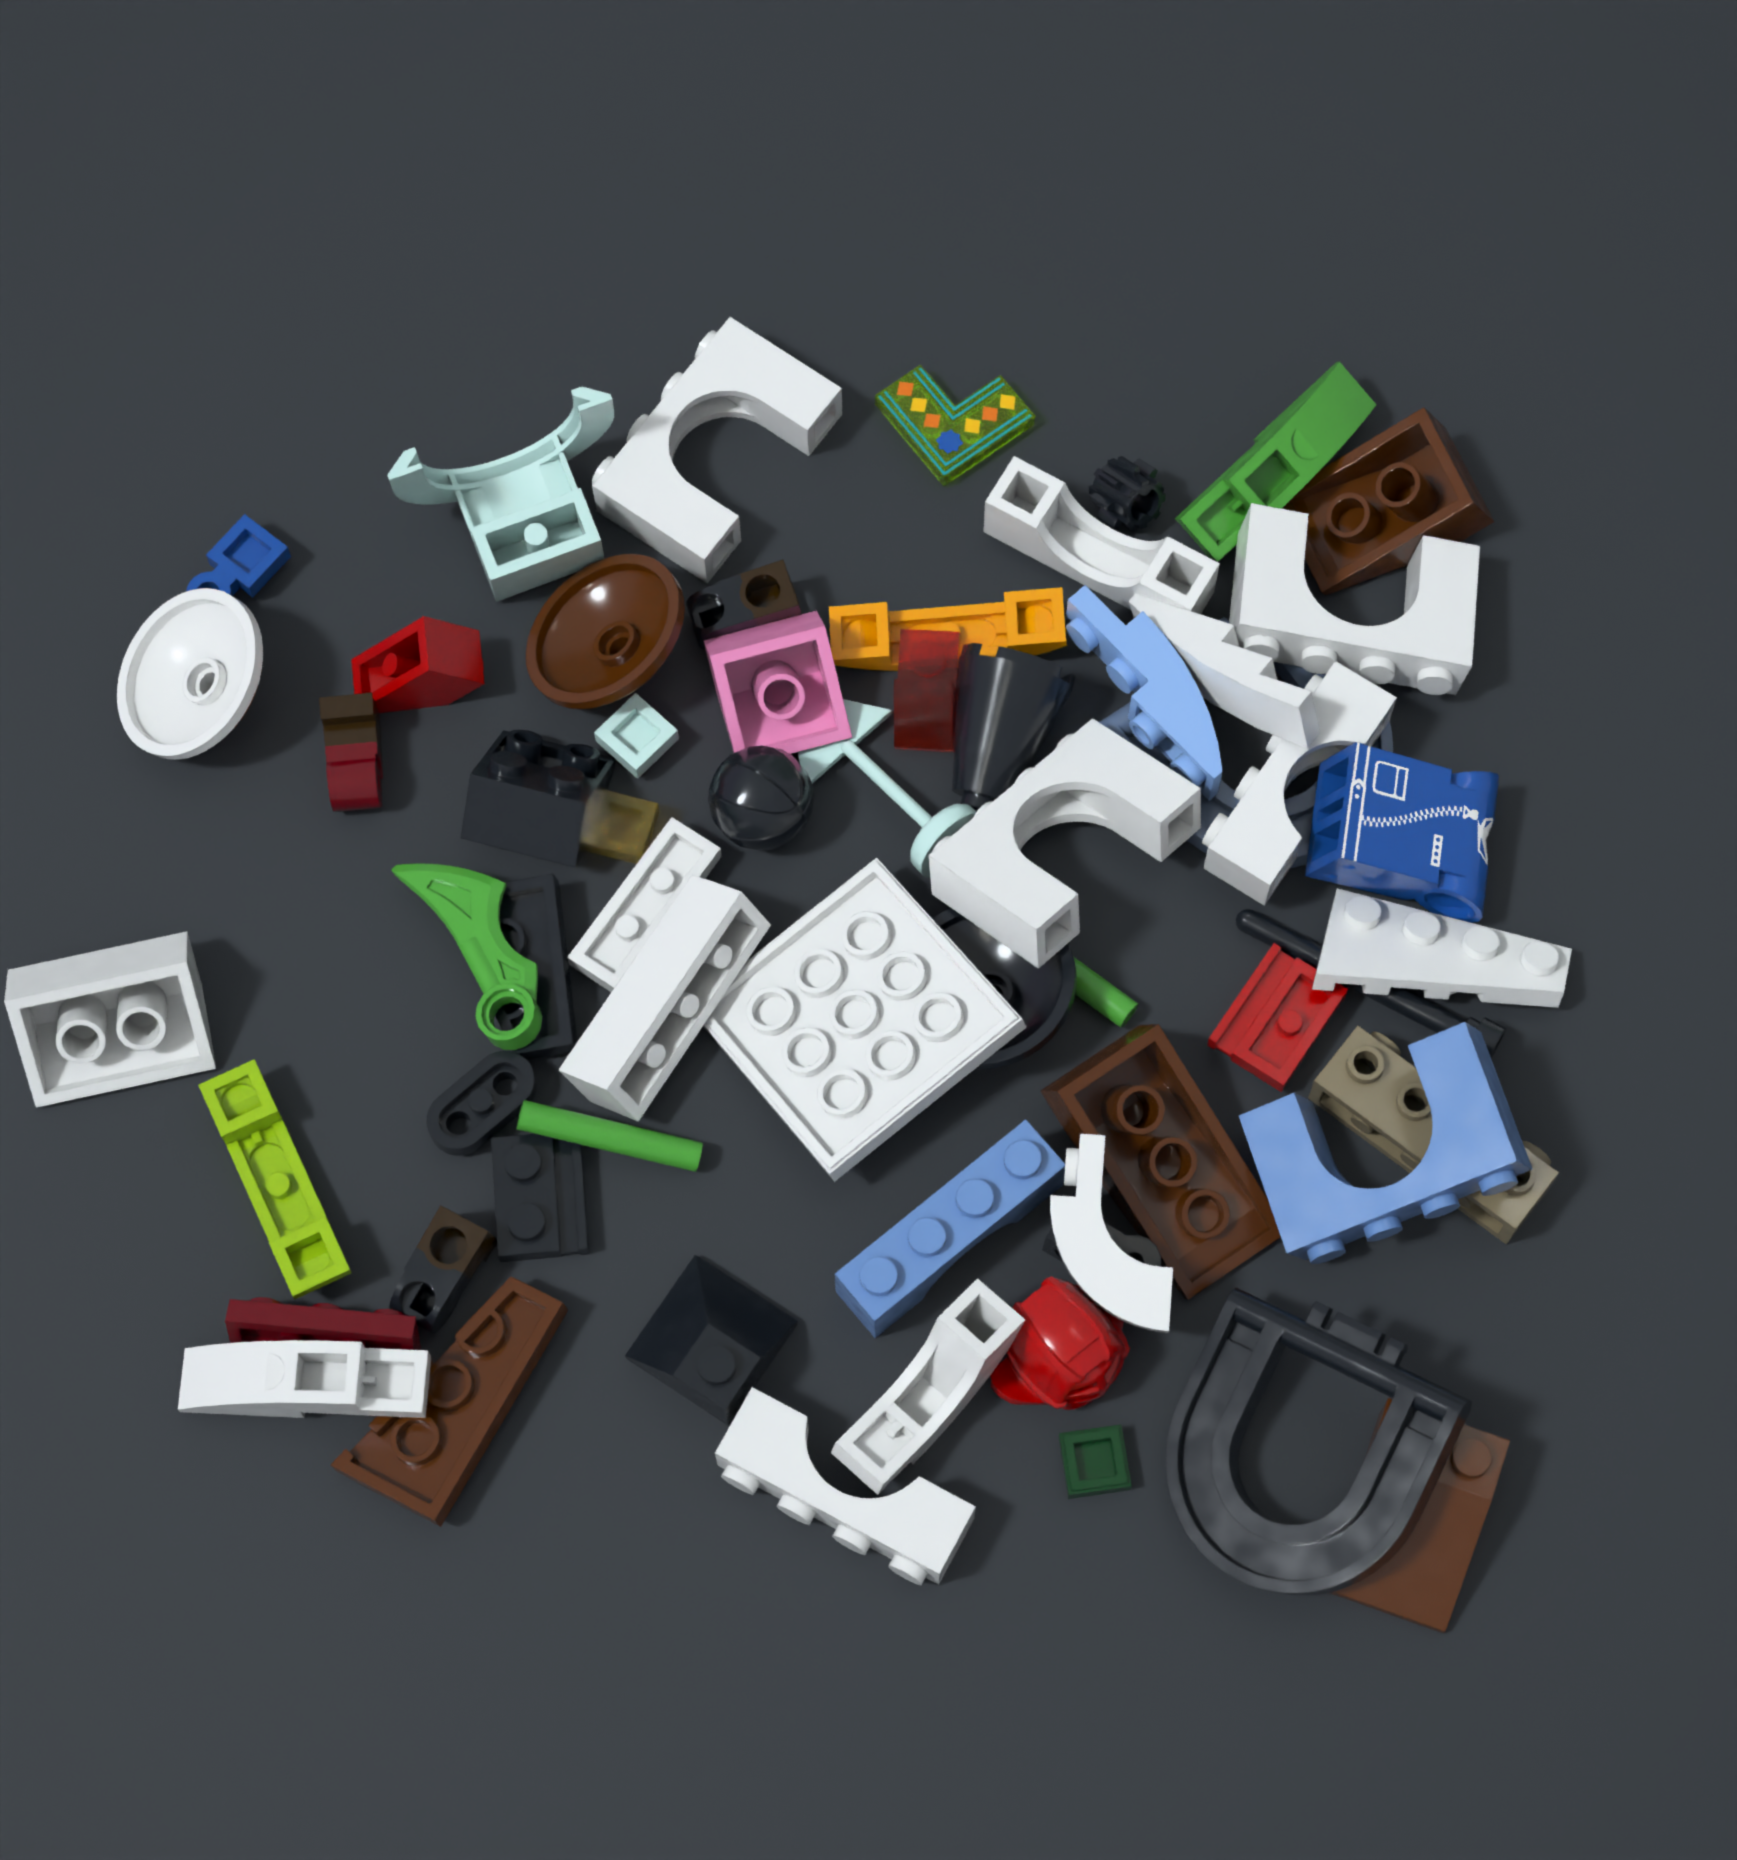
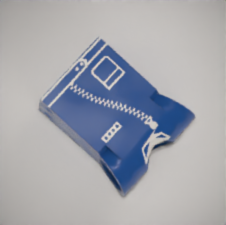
(1403, 829)

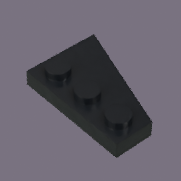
(535, 929)

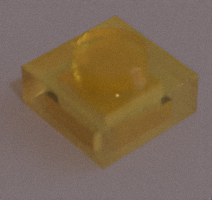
(621, 826)

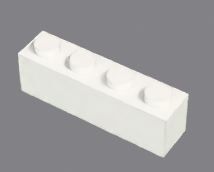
(665, 997)

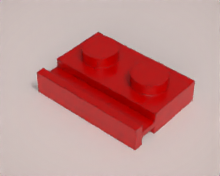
(1276, 1018)

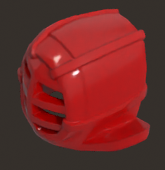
(1063, 1351)

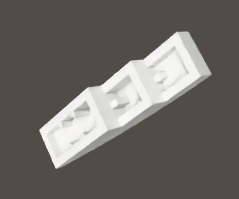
(1233, 676)

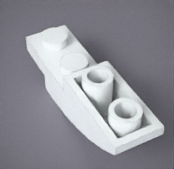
(303, 1379)

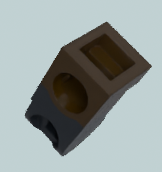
(743, 602)
(441, 1269)

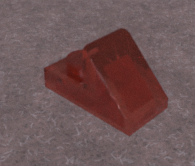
(926, 690)

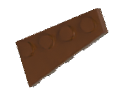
(469, 1395)

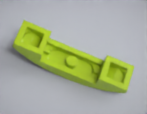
(275, 1179)

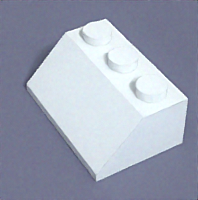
(110, 1019)

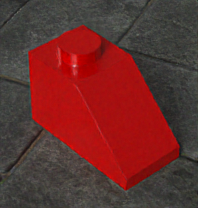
(421, 666)

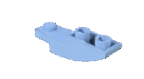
(1166, 700)

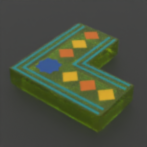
(951, 435)

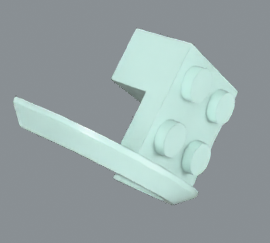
(524, 506)

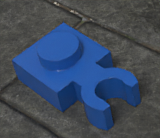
(243, 560)

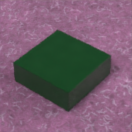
(1094, 1461)

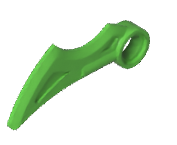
(471, 912)

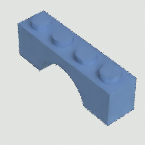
(922, 1246)

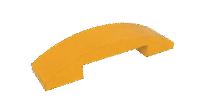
(1026, 621)

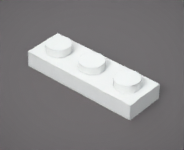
(642, 902)

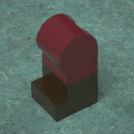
(352, 751)

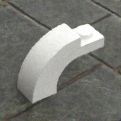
(1099, 1267)

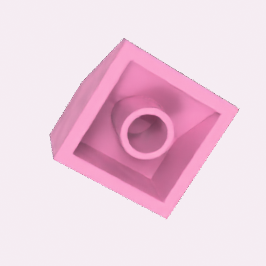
(779, 685)

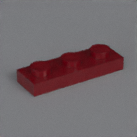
(272, 1321)

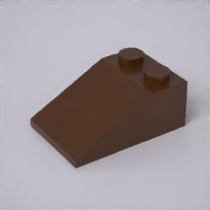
(1383, 499)
(1432, 1564)

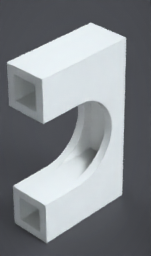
(730, 377)
(1283, 620)
(1085, 779)

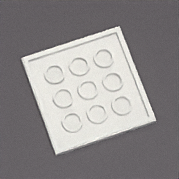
(859, 1019)

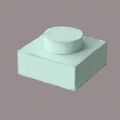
(636, 735)

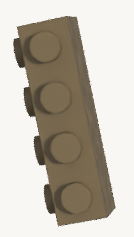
(1385, 1104)

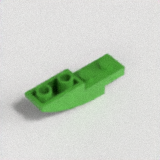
(1280, 460)

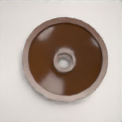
(605, 631)

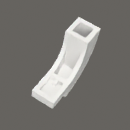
(933, 1389)

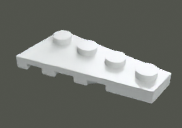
(1411, 948)

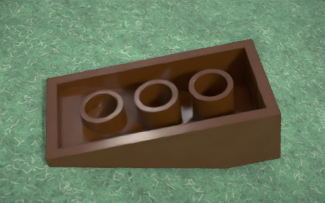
(1166, 1157)

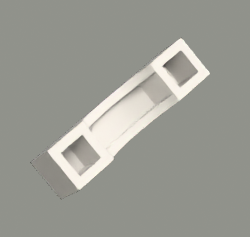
(1048, 524)
(1257, 839)
(912, 1527)

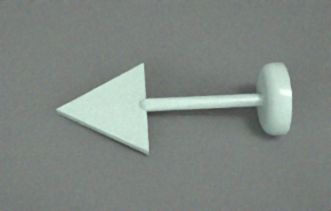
(862, 722)

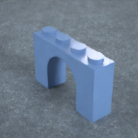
(1469, 1151)

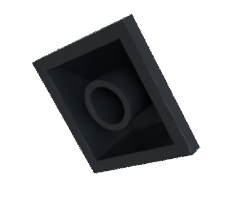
(711, 1339)

